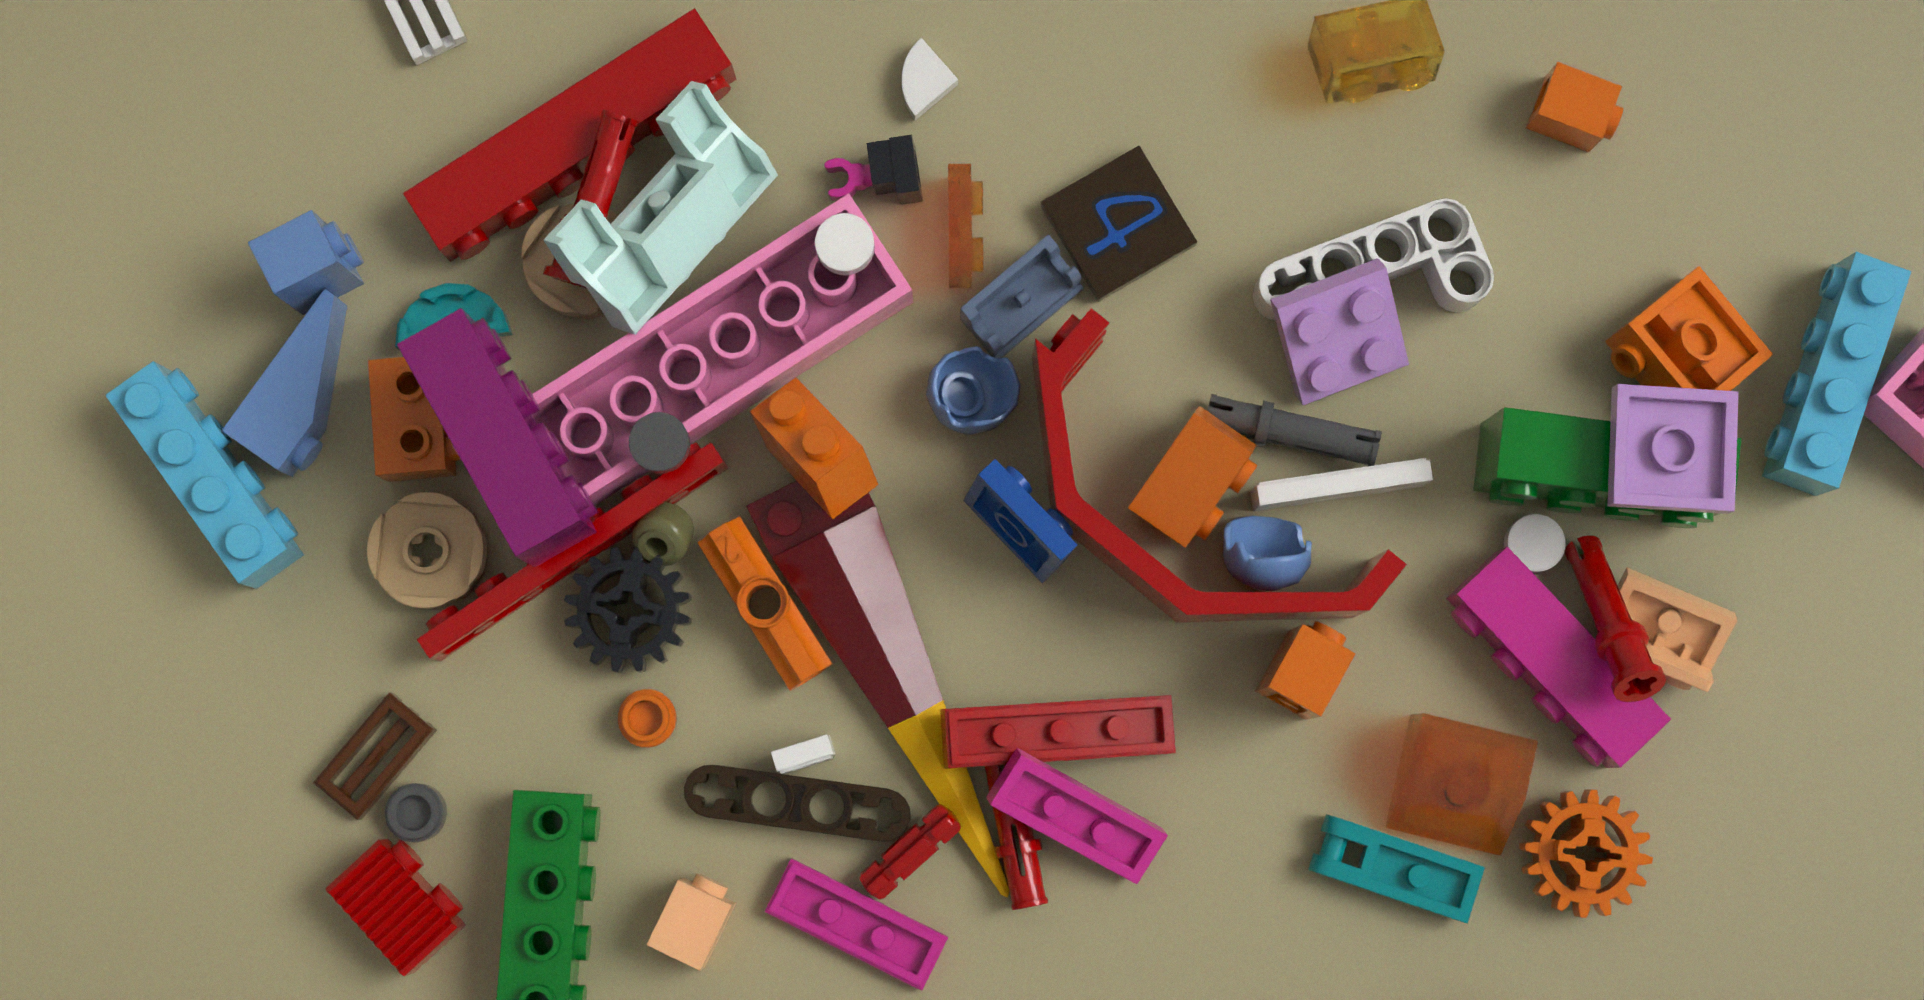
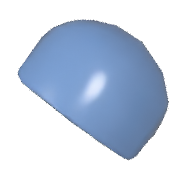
(972, 390)
(1265, 552)

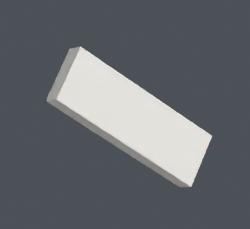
(1341, 484)

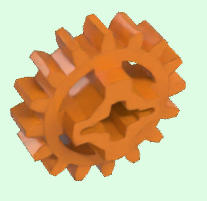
(1586, 875)

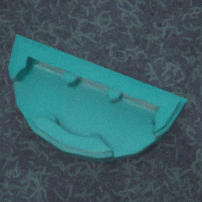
(446, 299)

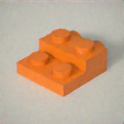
(1688, 340)

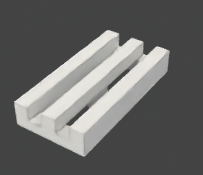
(437, 44)

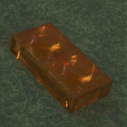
(964, 201)

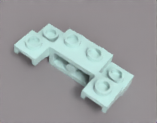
(673, 219)

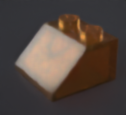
(1460, 783)

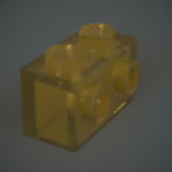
(1375, 49)

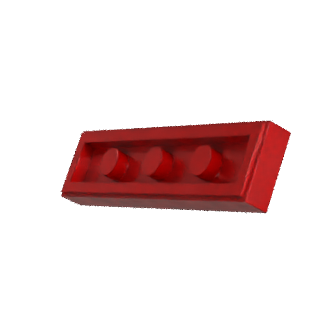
(1058, 730)

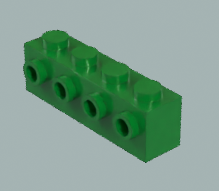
(547, 896)

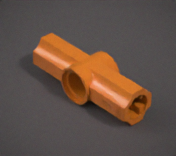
(743, 572)

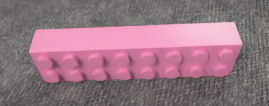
(717, 351)

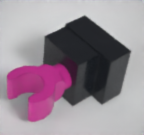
(890, 170)

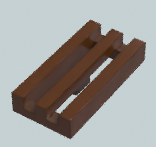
(408, 718)

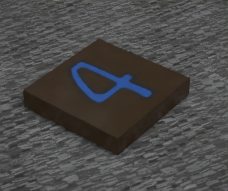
(1118, 223)

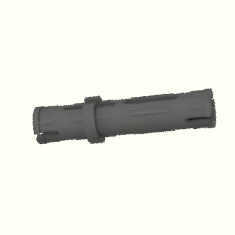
(1296, 430)

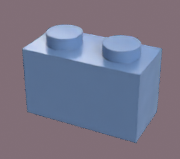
(306, 259)

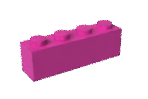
(1554, 657)

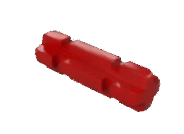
(910, 851)

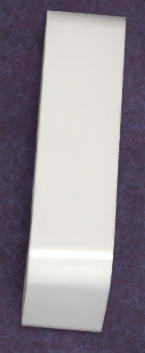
(1417, 251)

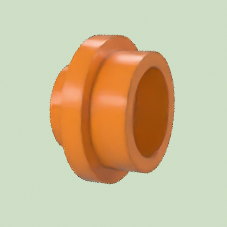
(647, 718)

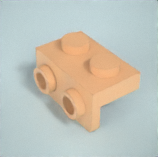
(1681, 628)

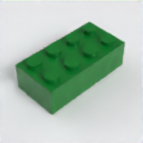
(1559, 462)

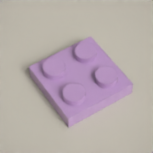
(1340, 331)
(1673, 448)

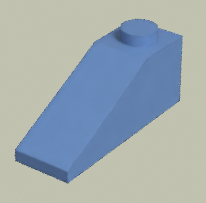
(293, 396)

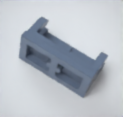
(1021, 298)

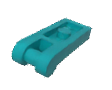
(1399, 869)

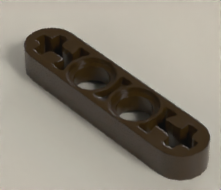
(796, 810)

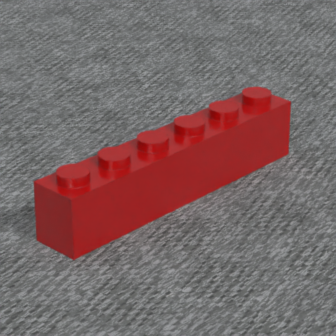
(550, 146)

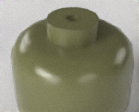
(665, 533)

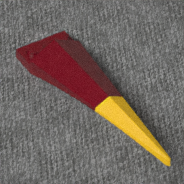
(860, 604)

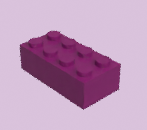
(497, 438)

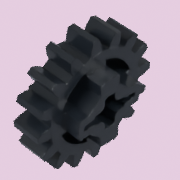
(622, 636)

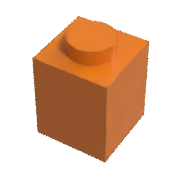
(1576, 108)

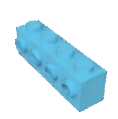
(1835, 374)
(205, 474)

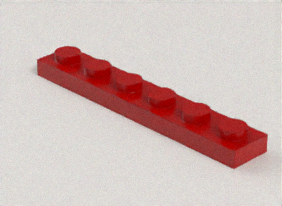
(503, 596)

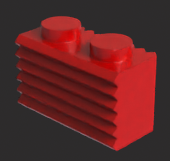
(397, 905)

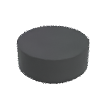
(659, 442)
(415, 812)

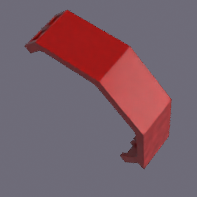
(1052, 373)

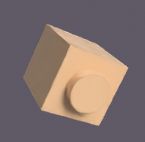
(692, 921)

